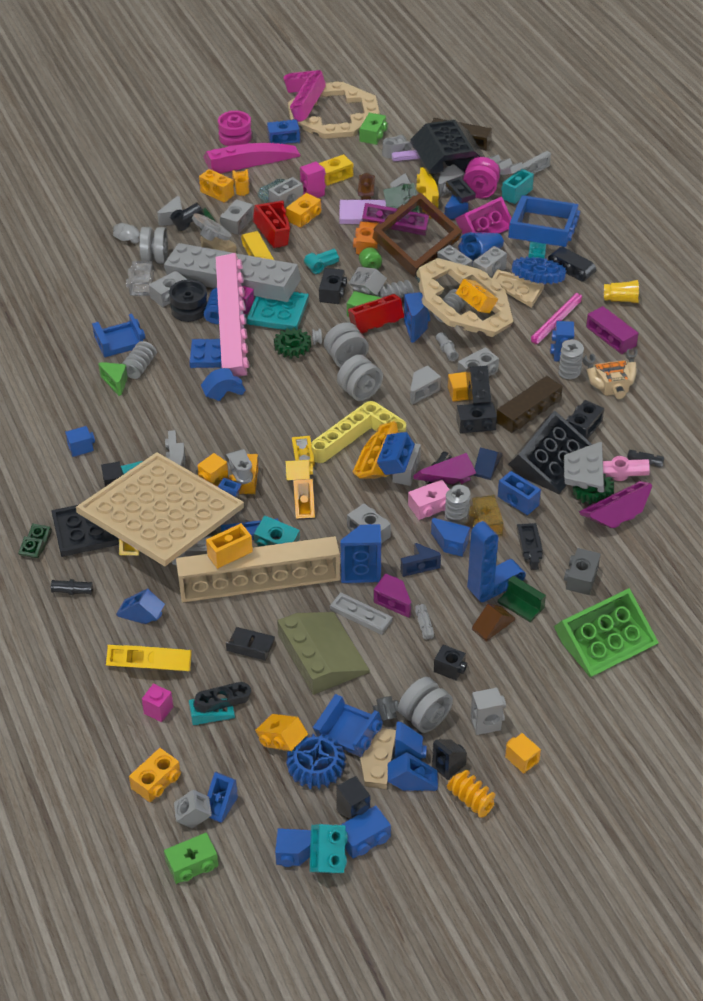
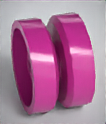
(234, 128)
(482, 176)

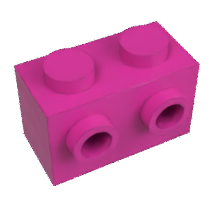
(313, 179)

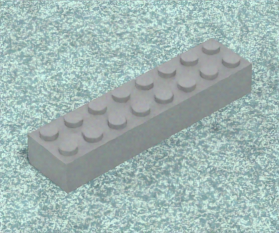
(267, 277)

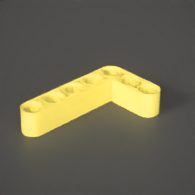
(352, 427)

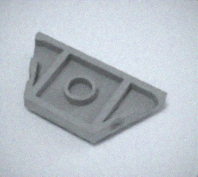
(585, 467)

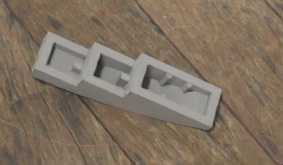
(506, 165)

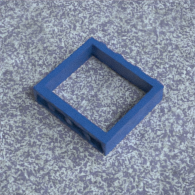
(539, 233)

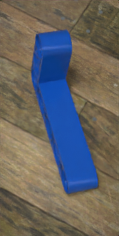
(484, 577)

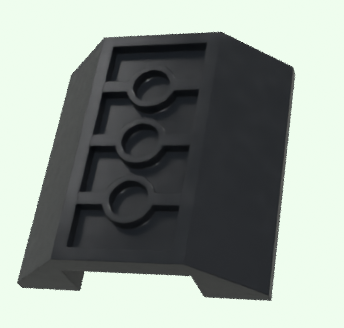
(444, 142)

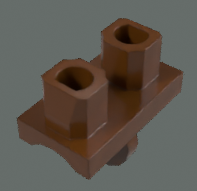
(366, 186)

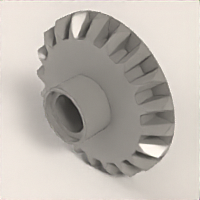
(210, 228)

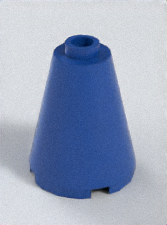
(476, 243)

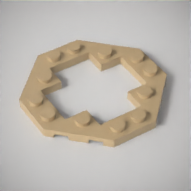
(352, 94)
(431, 289)

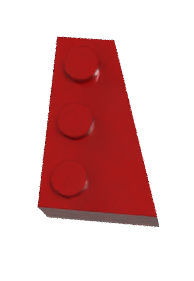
(272, 222)

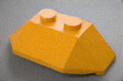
(367, 462)

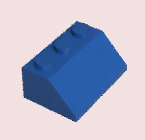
(361, 555)

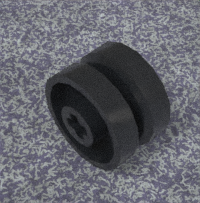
(188, 300)

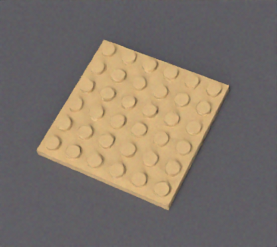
(160, 508)

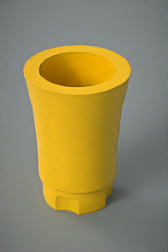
(622, 291)

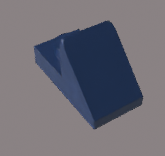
(422, 561)

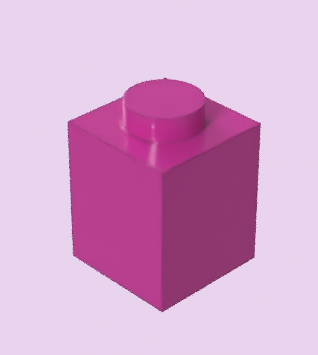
(157, 702)

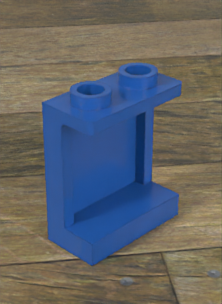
(118, 337)
(348, 726)

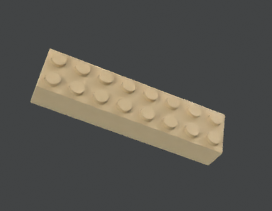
(262, 570)

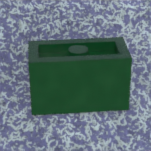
(522, 599)

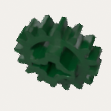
(292, 343)
(592, 494)

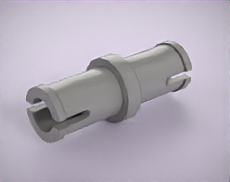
(447, 346)

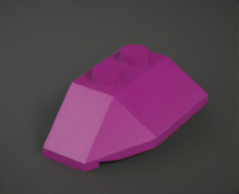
(620, 506)

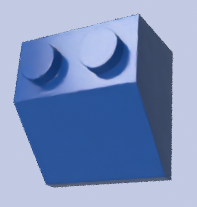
(415, 315)

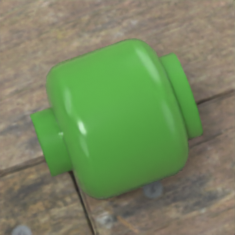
(370, 258)

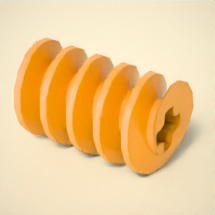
(472, 793)

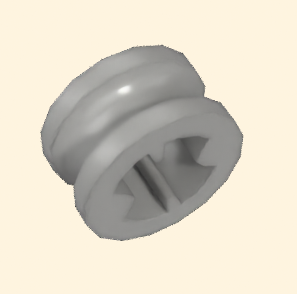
(316, 336)

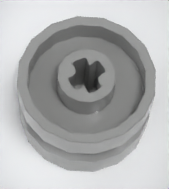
(154, 244)
(345, 342)
(359, 377)
(425, 704)

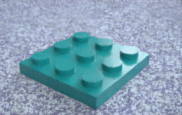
(278, 313)

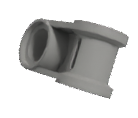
(395, 144)
(240, 466)

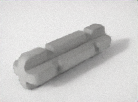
(424, 621)

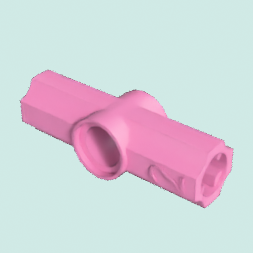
(621, 468)

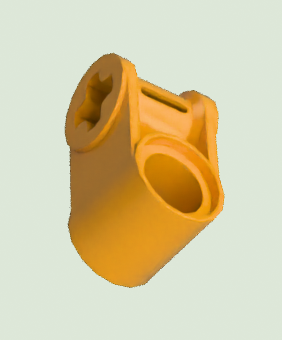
(241, 182)

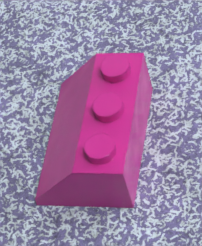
(488, 218)

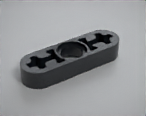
(204, 703)

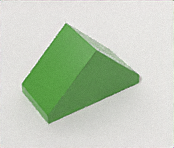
(114, 375)

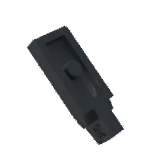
(530, 544)

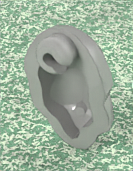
(126, 232)

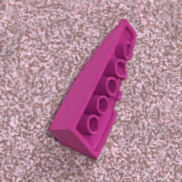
(248, 155)

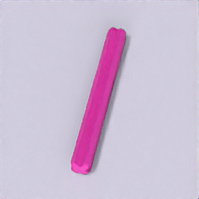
(550, 324)

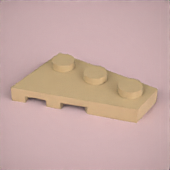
(517, 287)
(375, 759)

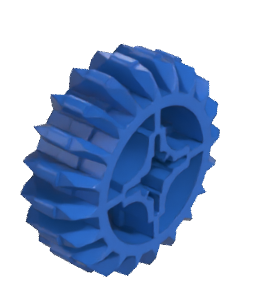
(327, 767)

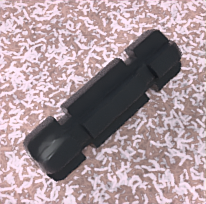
(658, 461)

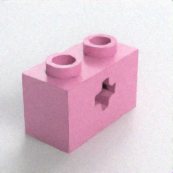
(428, 499)

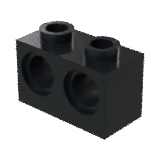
(586, 418)

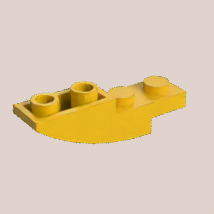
(427, 187)
(148, 657)

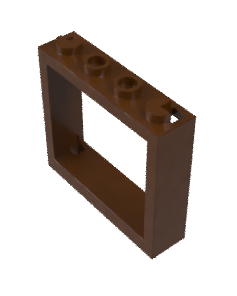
(401, 256)

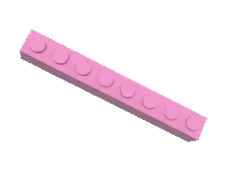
(231, 314)

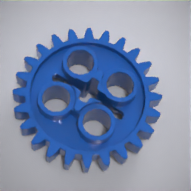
(538, 270)

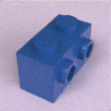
(563, 331)
(395, 453)

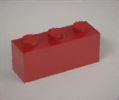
(376, 313)

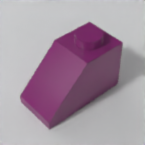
(393, 595)

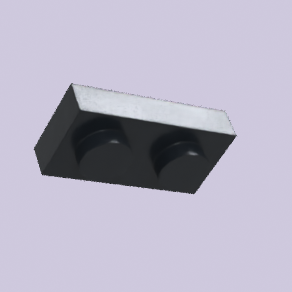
(460, 190)

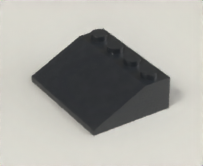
(543, 453)

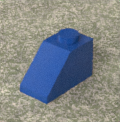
(450, 536)
(141, 607)
(409, 741)
(412, 774)
(292, 847)

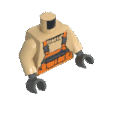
(612, 377)

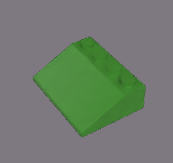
(606, 633)

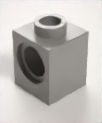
(192, 809)

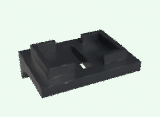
(241, 638)

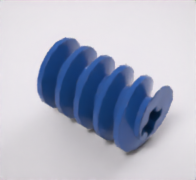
(211, 311)

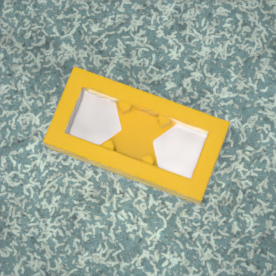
(302, 449)

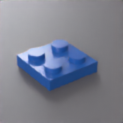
(205, 353)

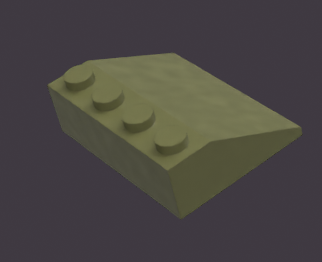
(321, 649)

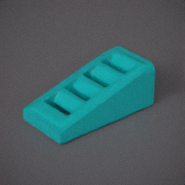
(201, 718)

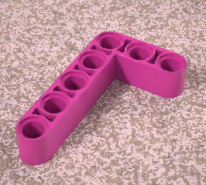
(309, 88)

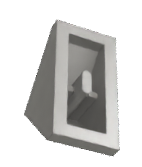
(167, 210)

